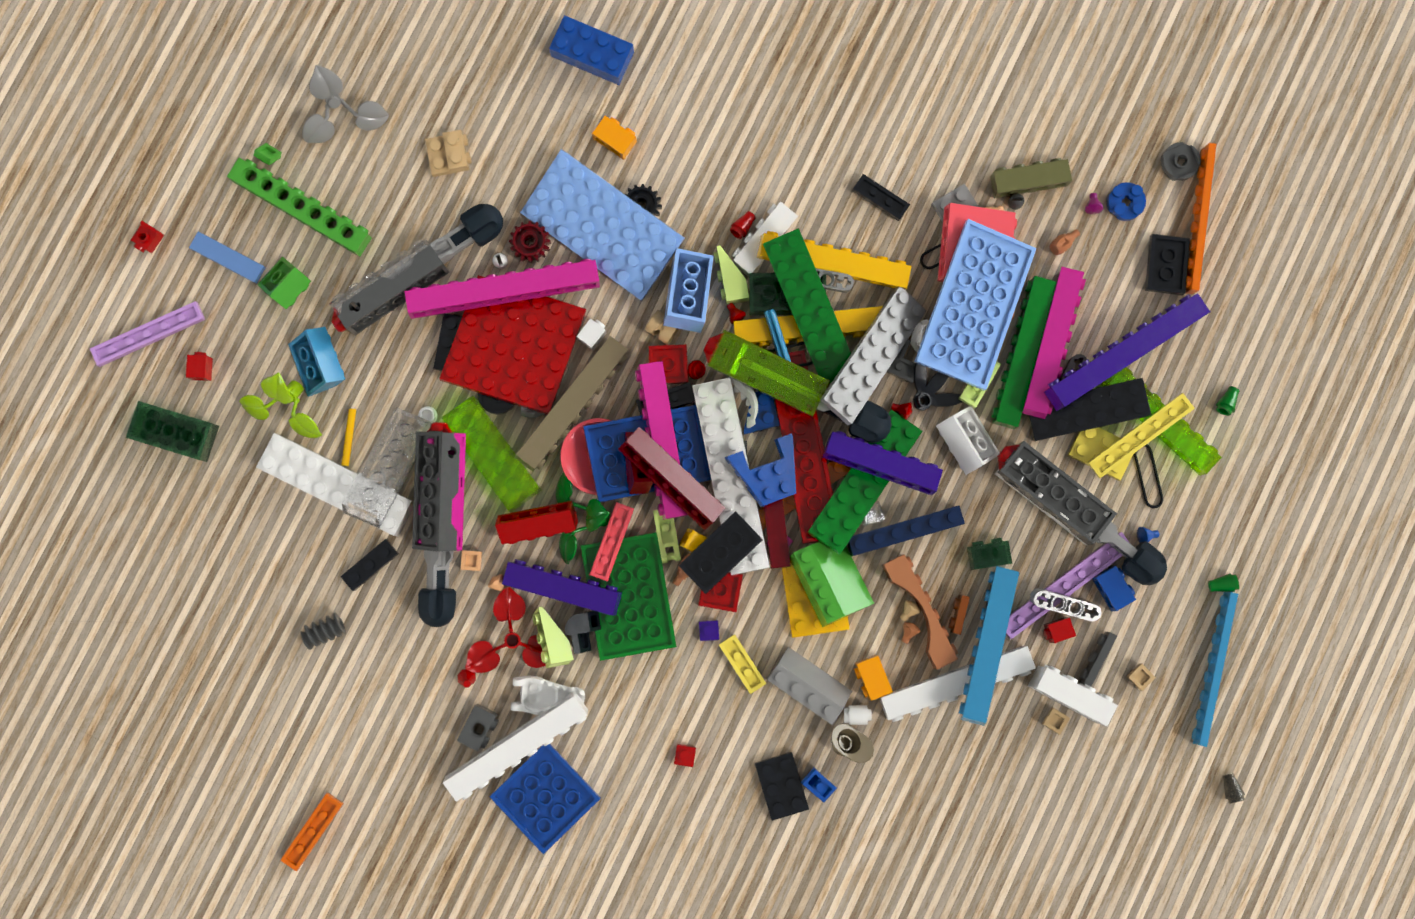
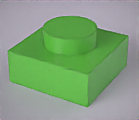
(267, 154)

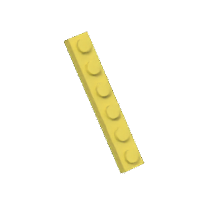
(1141, 435)

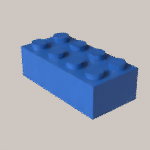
(591, 50)

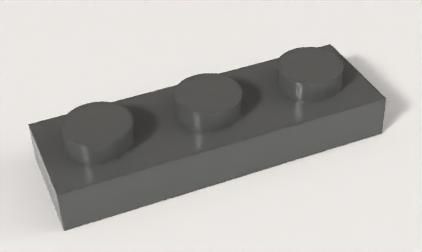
(1097, 658)

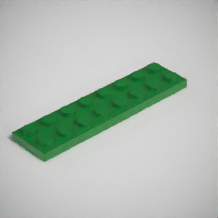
(808, 303)
(859, 491)

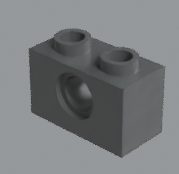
(469, 735)

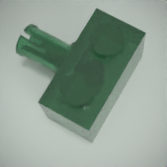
(989, 555)

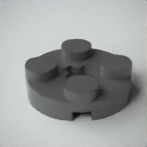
(1175, 170)

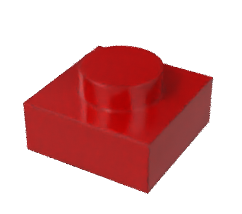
(685, 755)

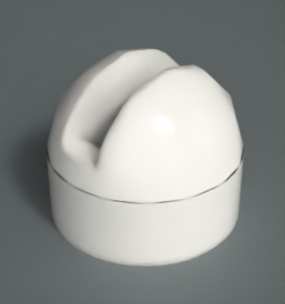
(503, 258)

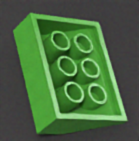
(830, 582)

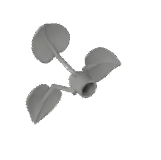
(327, 86)

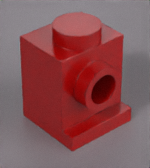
(152, 238)

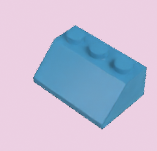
(316, 360)

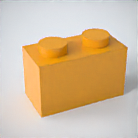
(614, 137)
(873, 678)

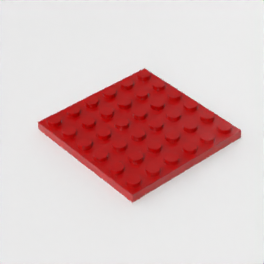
(515, 350)

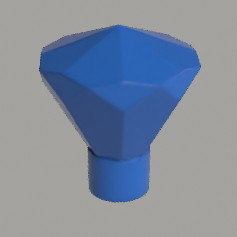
(1145, 534)

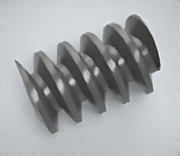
(323, 632)

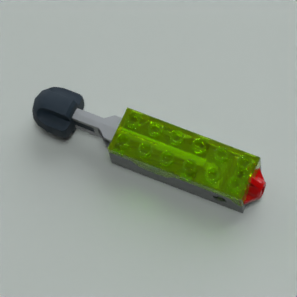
(786, 382)

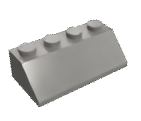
(809, 685)

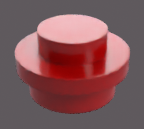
(696, 369)

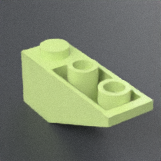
(733, 281)
(554, 644)

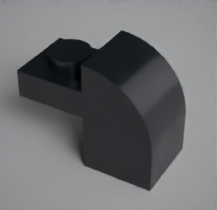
(579, 627)

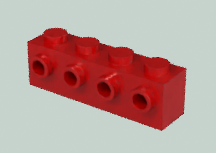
(536, 522)

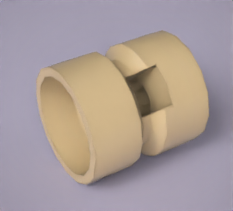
(656, 327)

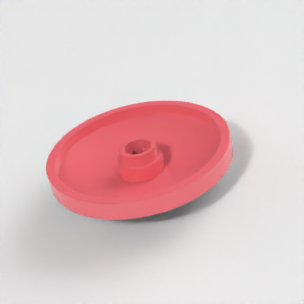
(576, 460)

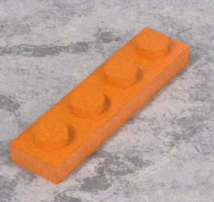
(312, 832)

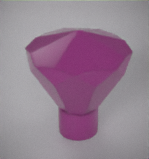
(1094, 205)

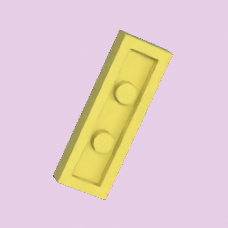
(742, 664)

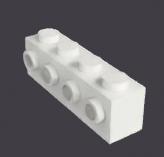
(778, 221)

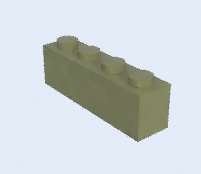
(1031, 178)

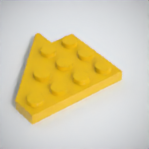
(800, 611)

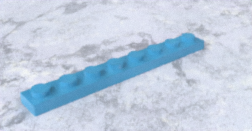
(1216, 663)

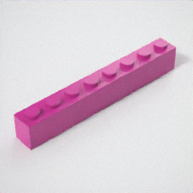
(1053, 341)
(659, 424)

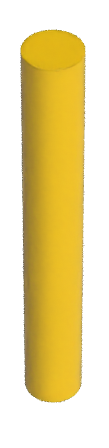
(348, 437)

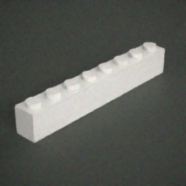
(950, 685)
(515, 746)

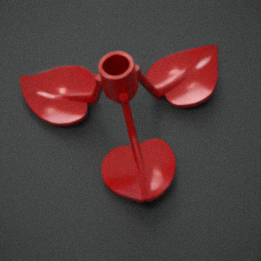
(483, 657)

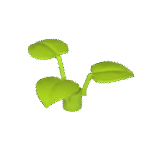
(276, 388)

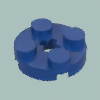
(1134, 194)

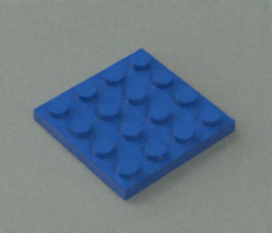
(545, 797)

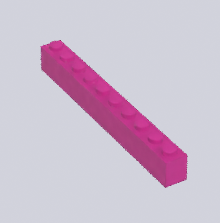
(502, 289)

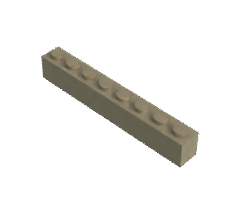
(571, 404)

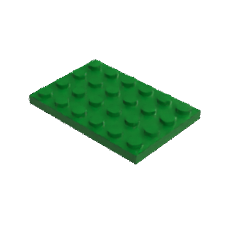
(644, 611)

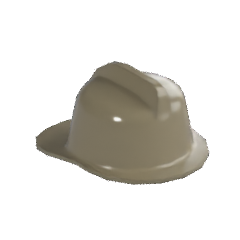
(851, 743)

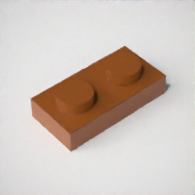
(960, 605)

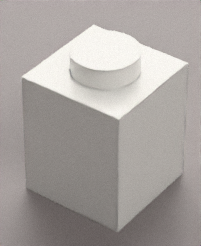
(592, 334)

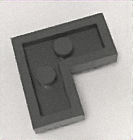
(902, 367)

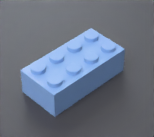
(688, 290)

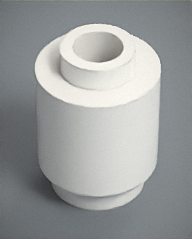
(857, 715)

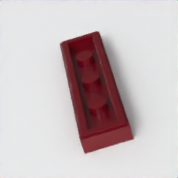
(777, 535)

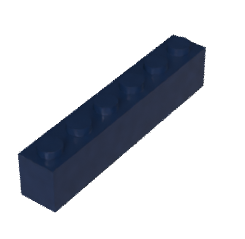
(905, 530)

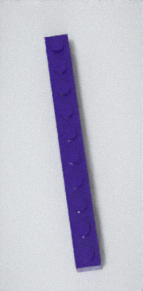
(1126, 352)

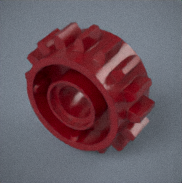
(533, 251)

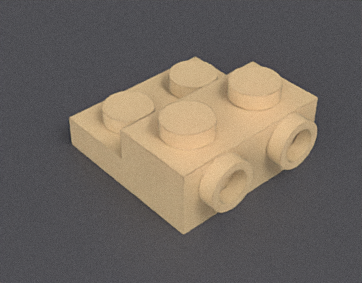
(448, 153)

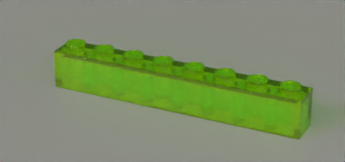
(1178, 437)

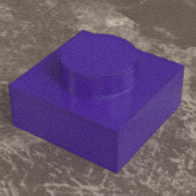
(709, 630)

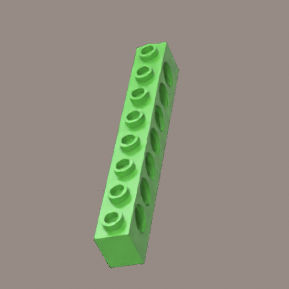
(241, 176)

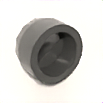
(1016, 204)

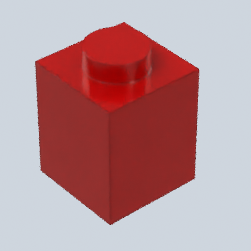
(199, 367)
(1059, 630)

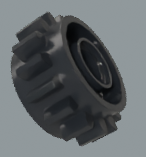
(646, 195)

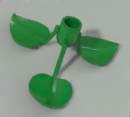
(595, 517)

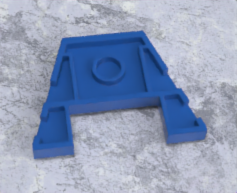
(771, 480)

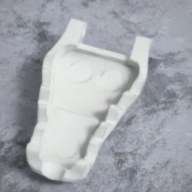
(540, 694)

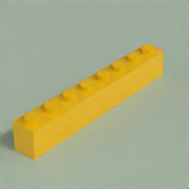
(858, 266)
(851, 322)

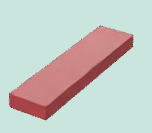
(611, 541)

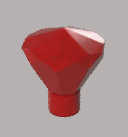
(735, 314)
(903, 410)
(466, 678)

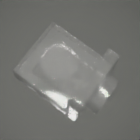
(874, 515)

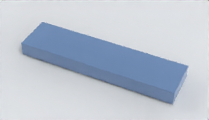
(227, 257)

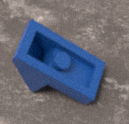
(818, 784)

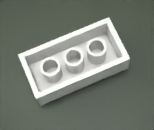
(1074, 696)

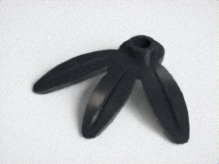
(928, 391)

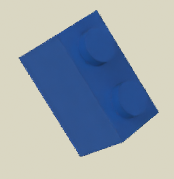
(1114, 588)

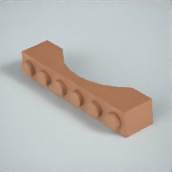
(938, 647)

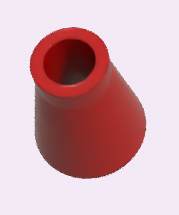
(741, 226)

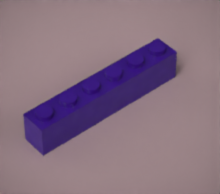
(882, 463)
(562, 588)

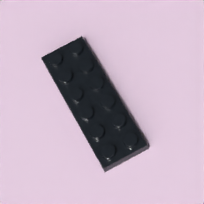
(1095, 409)

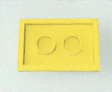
(1093, 442)

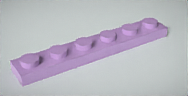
(147, 334)

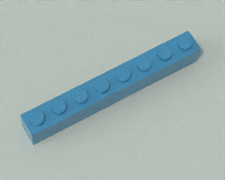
(989, 647)

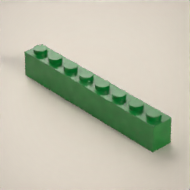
(1024, 352)

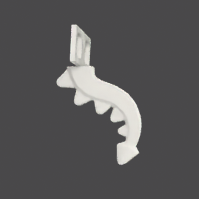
(747, 392)

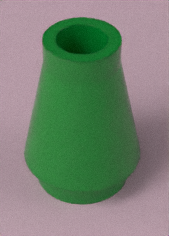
(1228, 401)
(1225, 583)

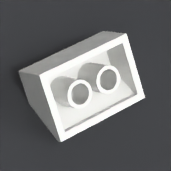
(968, 440)

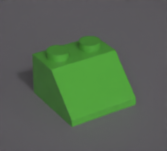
(284, 283)

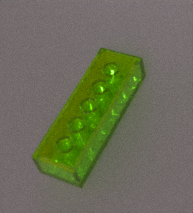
(492, 454)

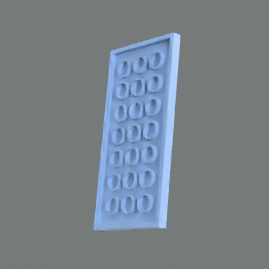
(602, 224)
(975, 305)

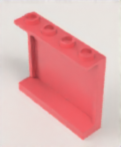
(953, 223)

